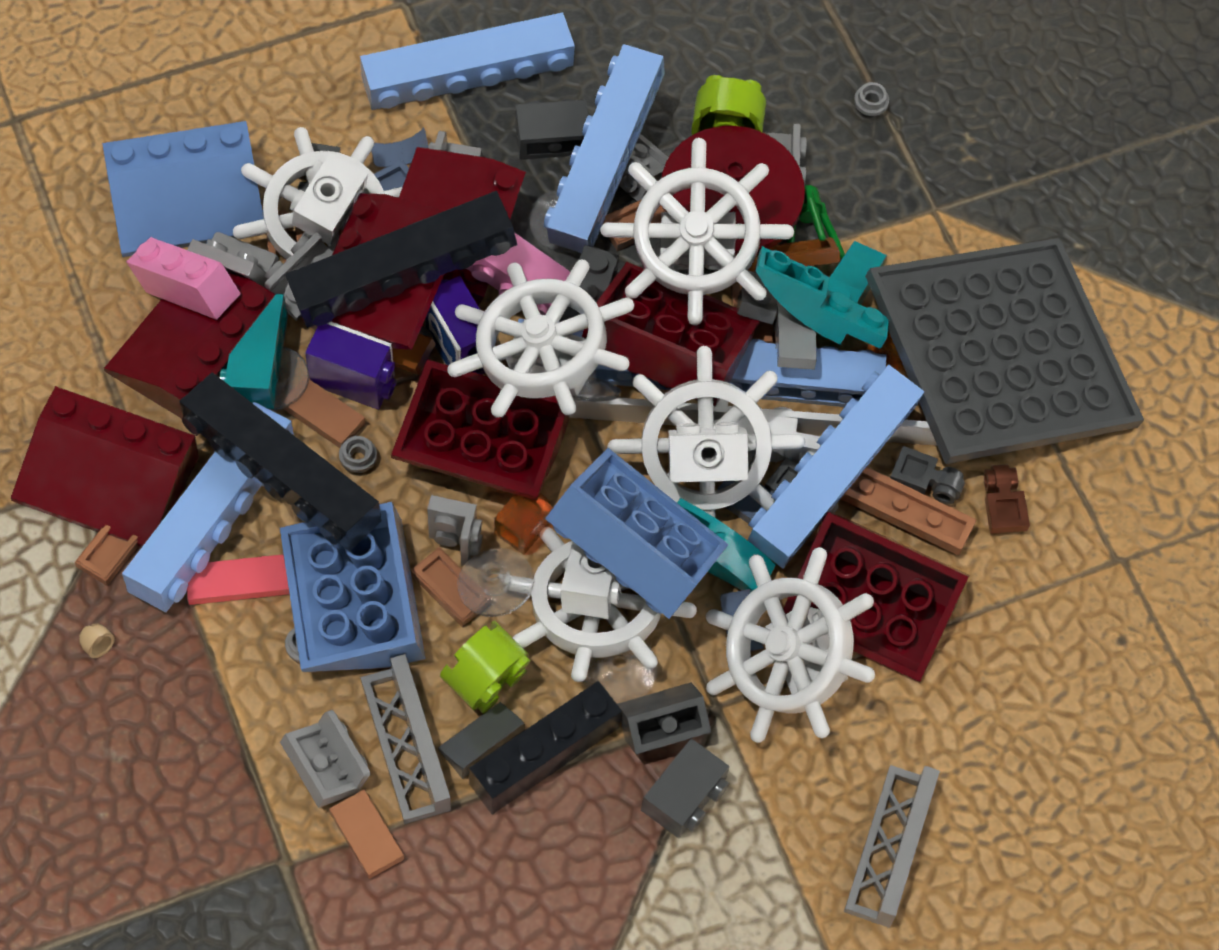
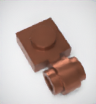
(1004, 508)

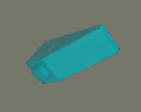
(851, 272)
(257, 357)

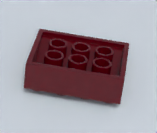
(452, 179)
(398, 317)
(662, 340)
(182, 347)
(457, 435)
(104, 466)
(908, 588)

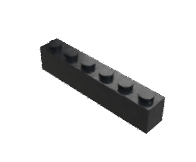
(402, 259)
(280, 462)

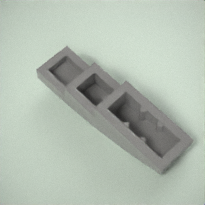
(794, 341)

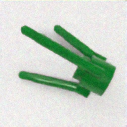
(812, 211)

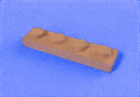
(910, 510)

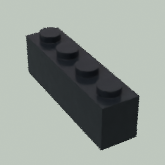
(545, 747)

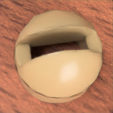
(96, 640)

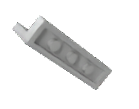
(420, 736)
(906, 848)

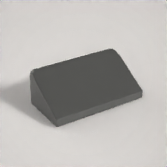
(481, 738)

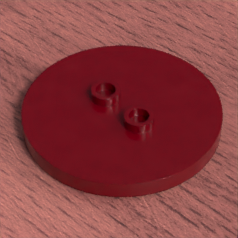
(735, 153)

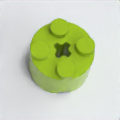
(729, 103)
(485, 666)

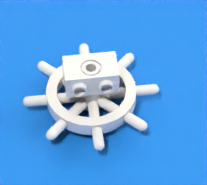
(325, 205)
(697, 236)
(543, 354)
(707, 450)
(591, 592)
(805, 645)

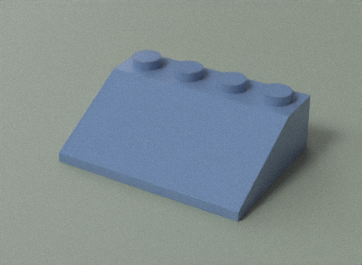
(181, 185)
(636, 532)
(353, 604)

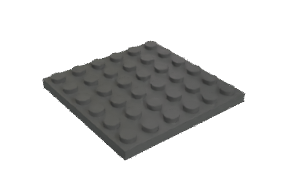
(1003, 349)

